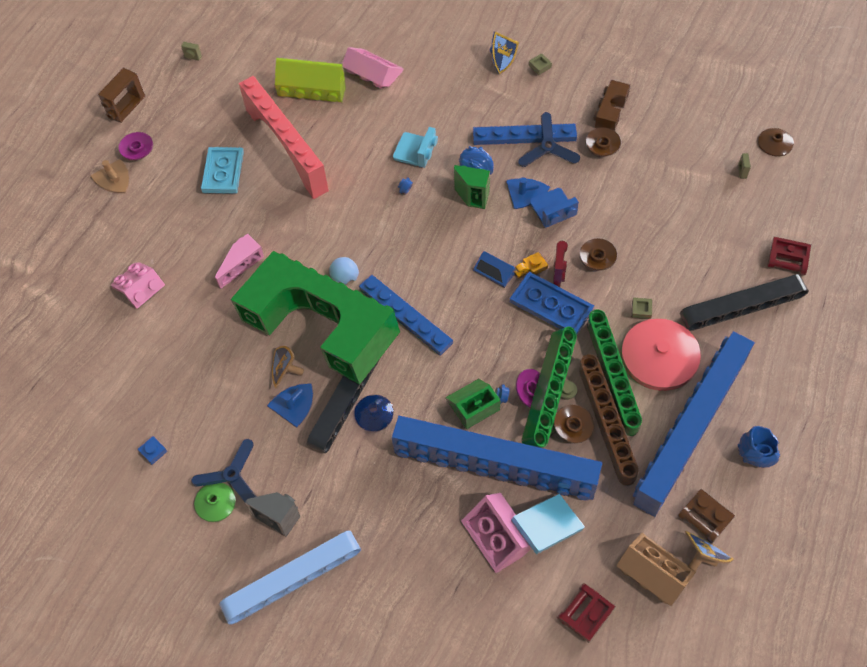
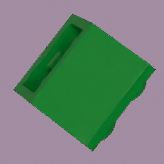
(472, 185)
(474, 403)

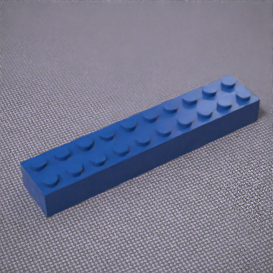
(691, 423)
(496, 458)

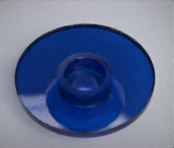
(374, 420)

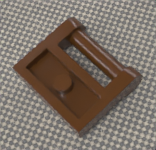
(710, 511)

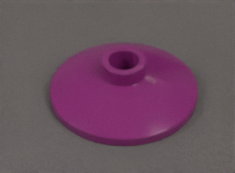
(136, 145)
(526, 385)

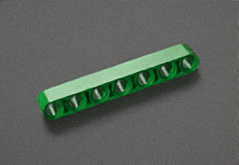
(614, 362)
(549, 388)

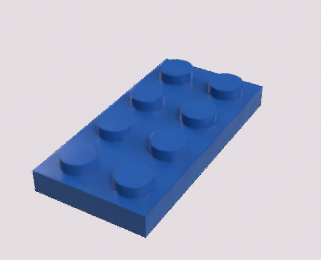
(551, 303)

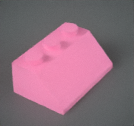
(370, 67)
(495, 533)

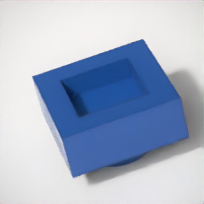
(152, 450)

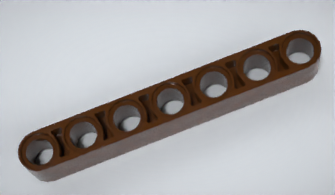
(607, 427)

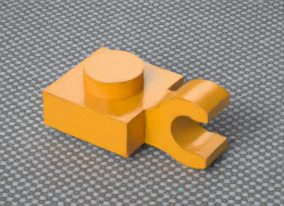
(534, 263)

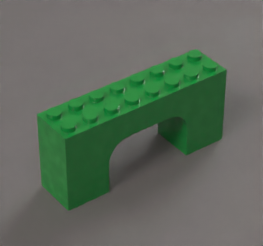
(286, 285)

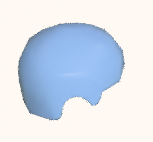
(343, 270)

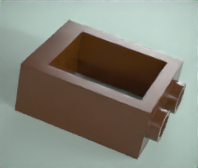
(134, 95)

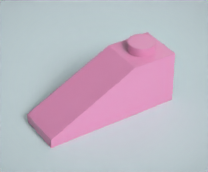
(242, 256)

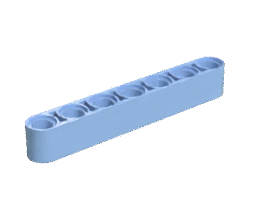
(289, 577)

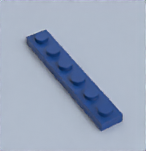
(522, 134)
(407, 315)

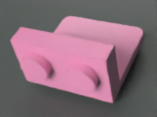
(138, 283)

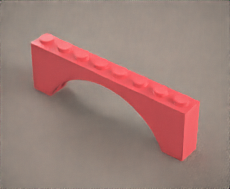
(261, 106)

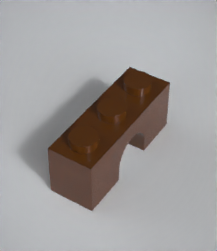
(614, 96)

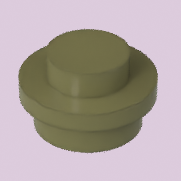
(569, 390)

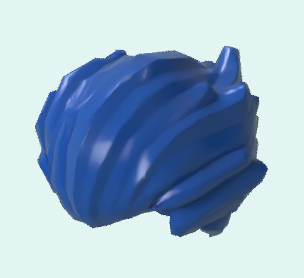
(476, 158)
(759, 447)

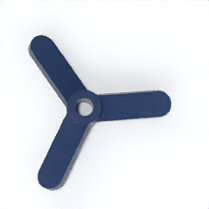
(547, 138)
(236, 467)

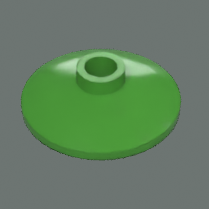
(218, 509)

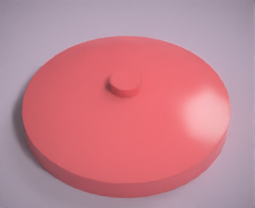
(660, 354)

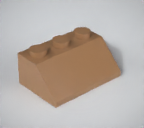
(655, 569)

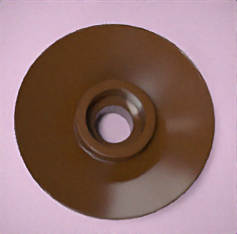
(603, 141)
(775, 142)
(598, 248)
(577, 416)

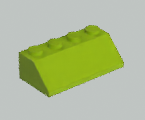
(309, 80)

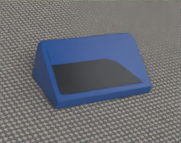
(494, 269)

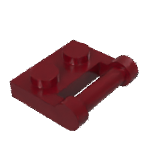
(792, 251)
(560, 264)
(593, 615)

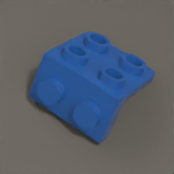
(554, 207)

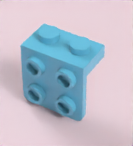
(416, 148)

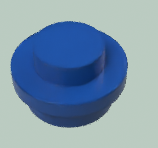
(405, 185)
(503, 393)

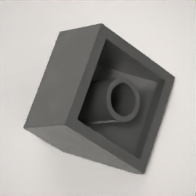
(275, 511)

